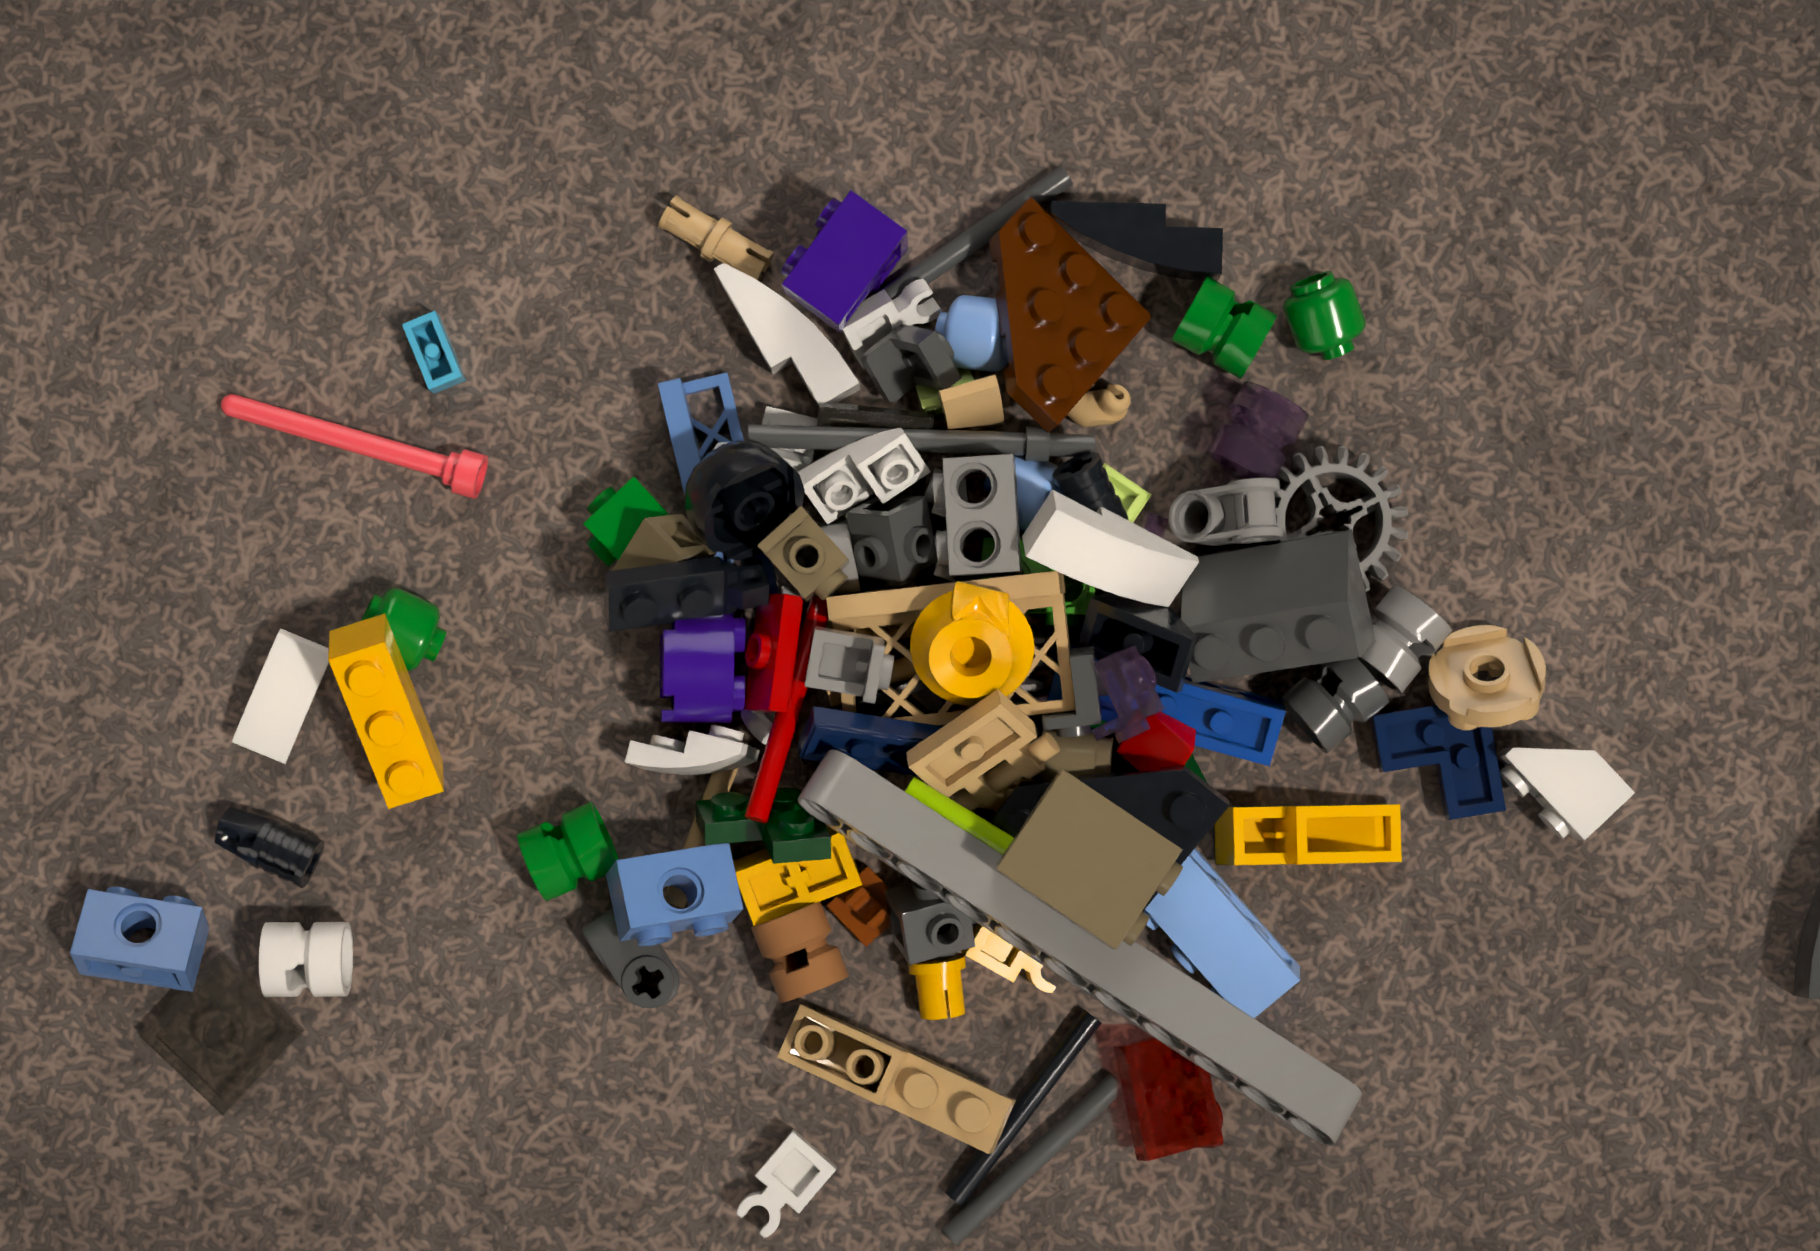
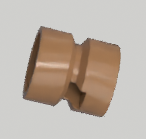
(793, 932)

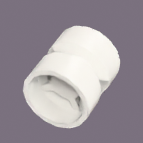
(306, 959)

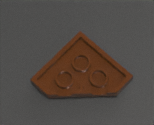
(1057, 314)

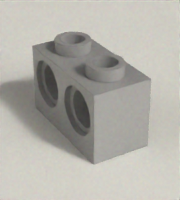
(995, 515)

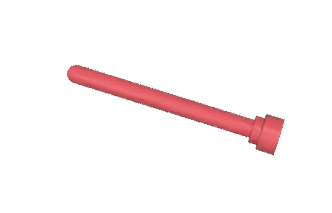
(461, 471)

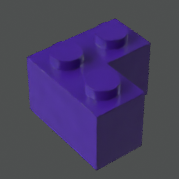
(845, 261)

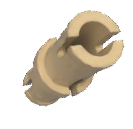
(715, 238)

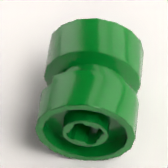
(1224, 327)
(568, 851)

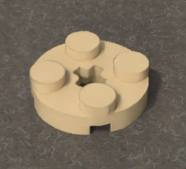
(1480, 703)

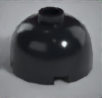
(741, 497)

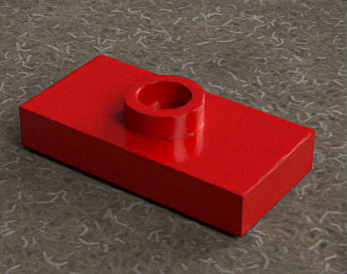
(773, 654)

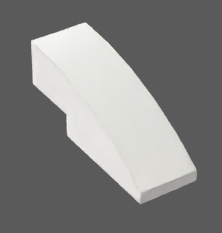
(788, 337)
(1106, 551)

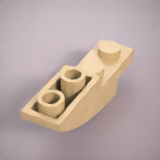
(896, 1078)

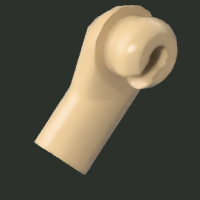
(1101, 406)

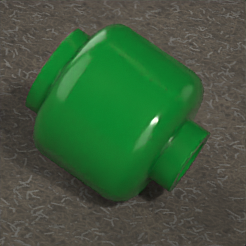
(1324, 315)
(412, 623)

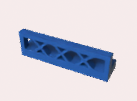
(1223, 716)

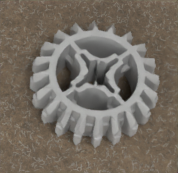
(1319, 498)

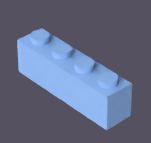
(1222, 938)

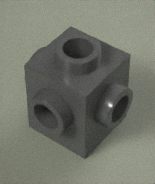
(892, 538)
(926, 925)

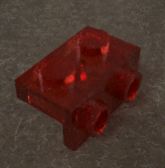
(1167, 1100)

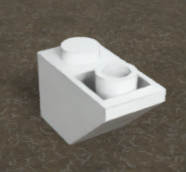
(1570, 785)

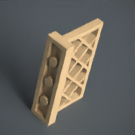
(904, 608)

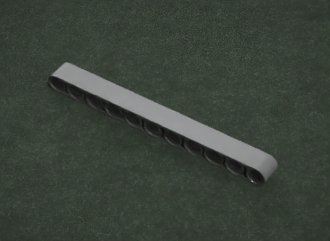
(1124, 980)

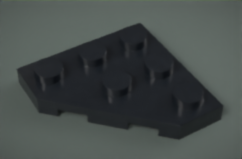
(1166, 800)

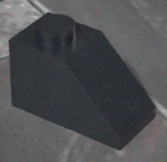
(1156, 631)

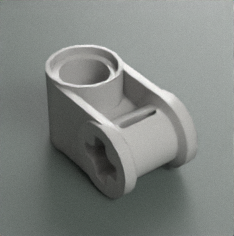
(1237, 514)

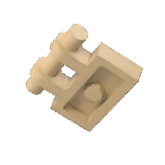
(975, 743)

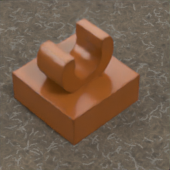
(863, 907)

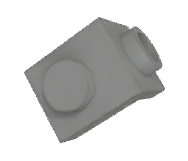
(848, 663)

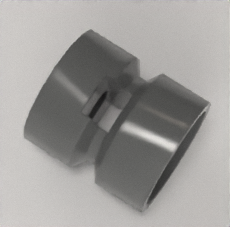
(1334, 700)

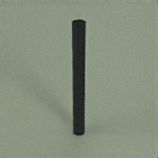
(1026, 1105)

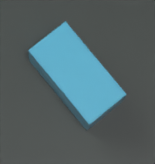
(434, 352)

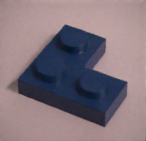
(1463, 758)

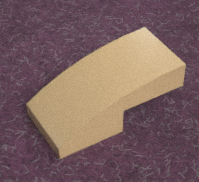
(972, 405)

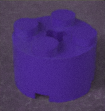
(700, 669)

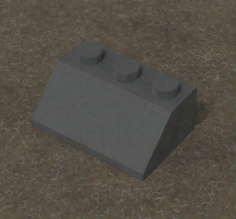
(1277, 607)

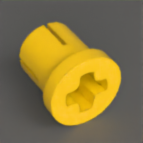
(940, 987)

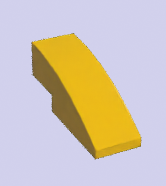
(1308, 835)

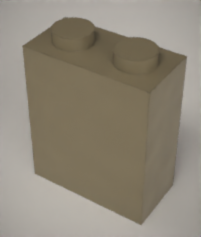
(1090, 861)

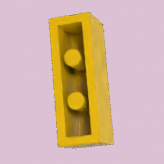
(386, 711)

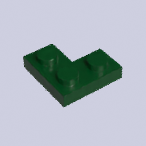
(788, 834)

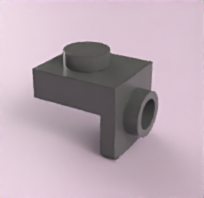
(909, 359)
(1087, 693)

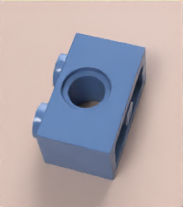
(701, 872)
(164, 960)

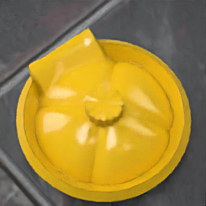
(971, 644)

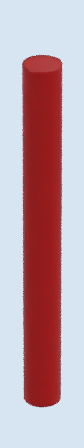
(785, 723)

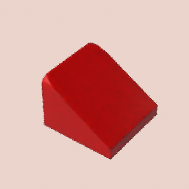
(1163, 745)

